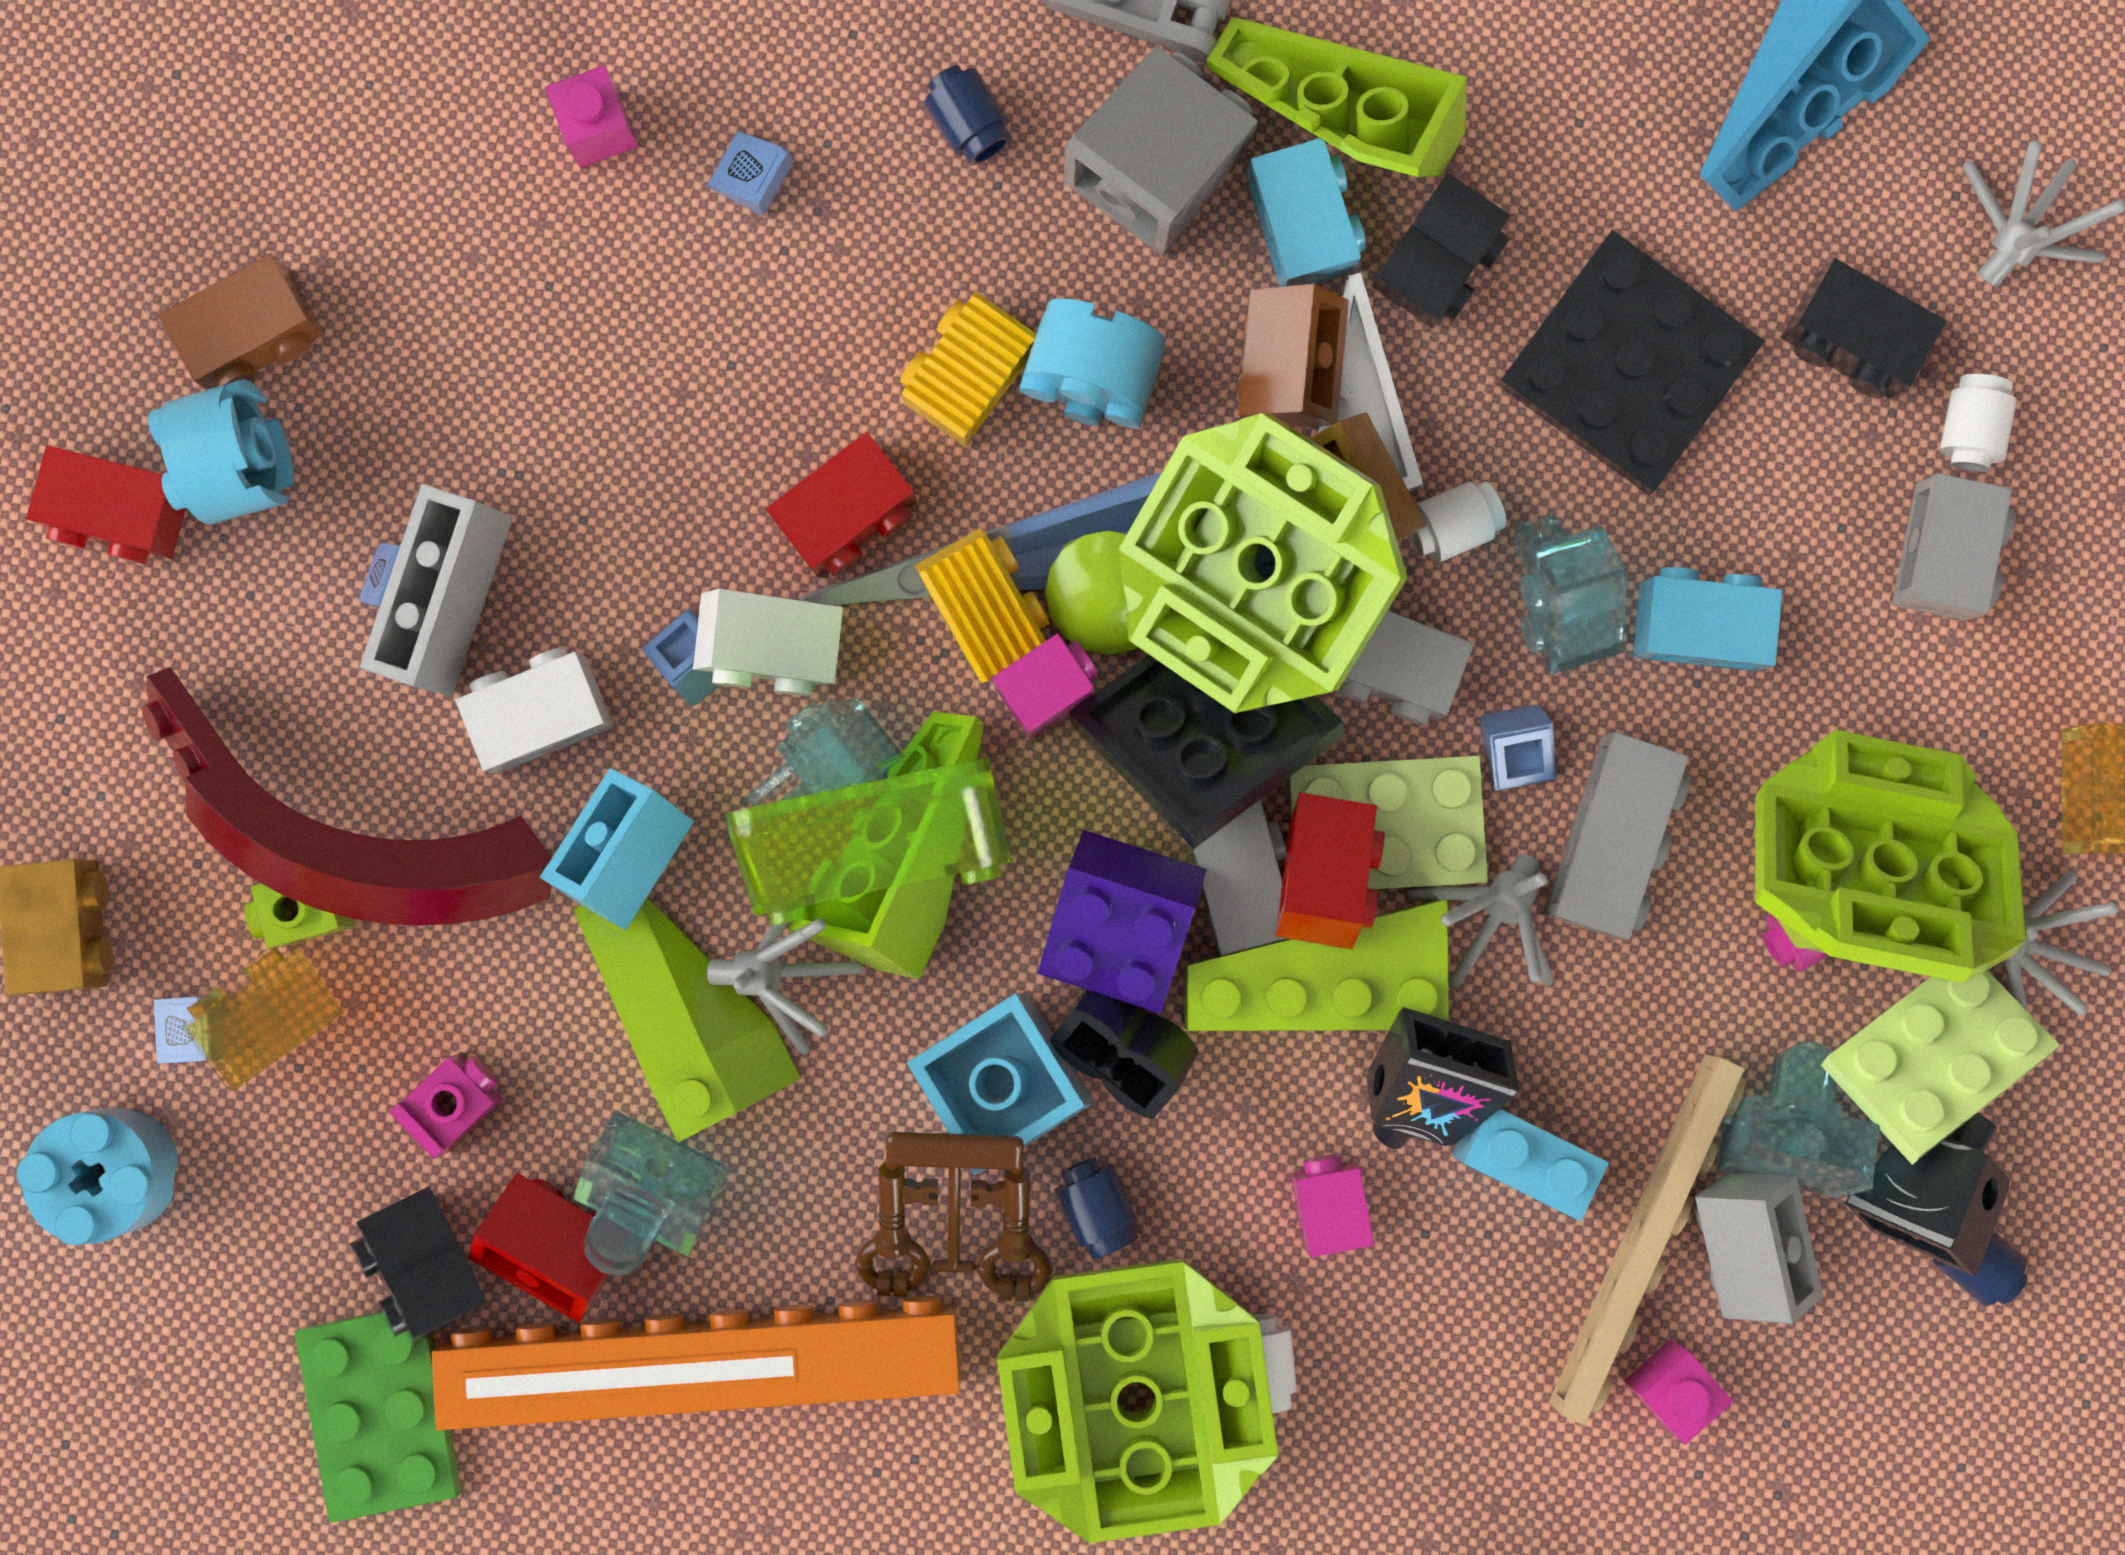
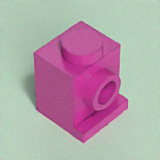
(429, 1124)

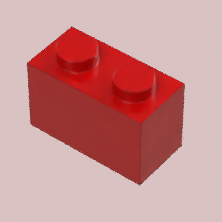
(104, 502)
(844, 506)
(1328, 871)
(539, 1246)

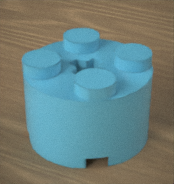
(1093, 363)
(222, 453)
(63, 1181)

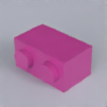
(1046, 684)

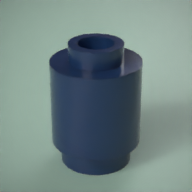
(967, 114)
(1097, 1207)
(1999, 1276)

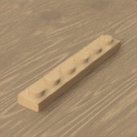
(1637, 1262)

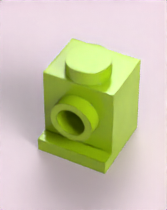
(268, 920)

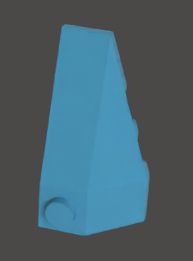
(1803, 79)

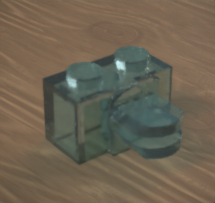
(1570, 594)
(829, 750)
(1801, 1130)
(645, 1193)

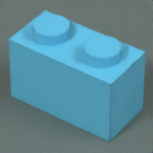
(1305, 214)
(1707, 621)
(617, 848)
(1533, 1162)

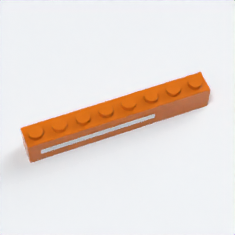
(696, 1365)

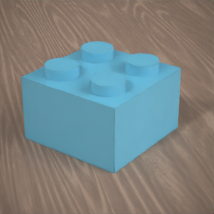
(1001, 1076)

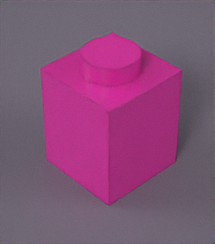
(591, 116)
(1331, 1206)
(1678, 1391)

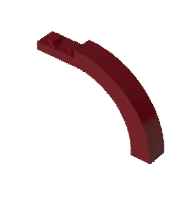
(330, 867)

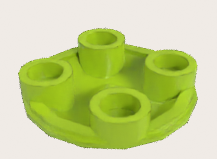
(1088, 593)

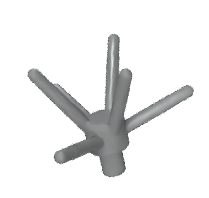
(2018, 237)
(1507, 902)
(2035, 923)
(760, 974)

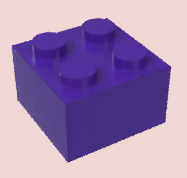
(1121, 921)

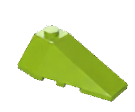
(1351, 98)
(901, 924)
(695, 1040)

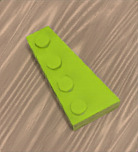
(1325, 986)

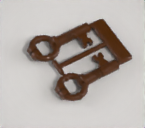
(954, 1153)

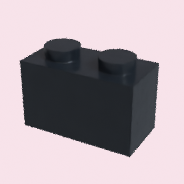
(1862, 330)

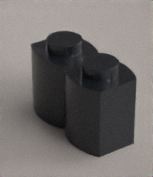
(1441, 251)
(1130, 1050)
(418, 1266)

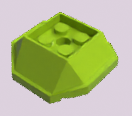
(1196, 579)
(1889, 859)
(1149, 1469)

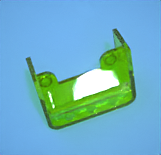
(870, 838)

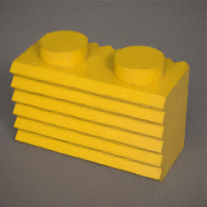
(967, 368)
(982, 603)

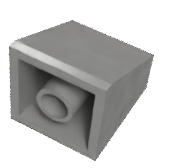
(1158, 148)

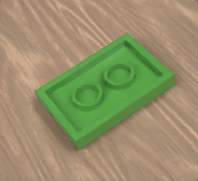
(374, 1418)

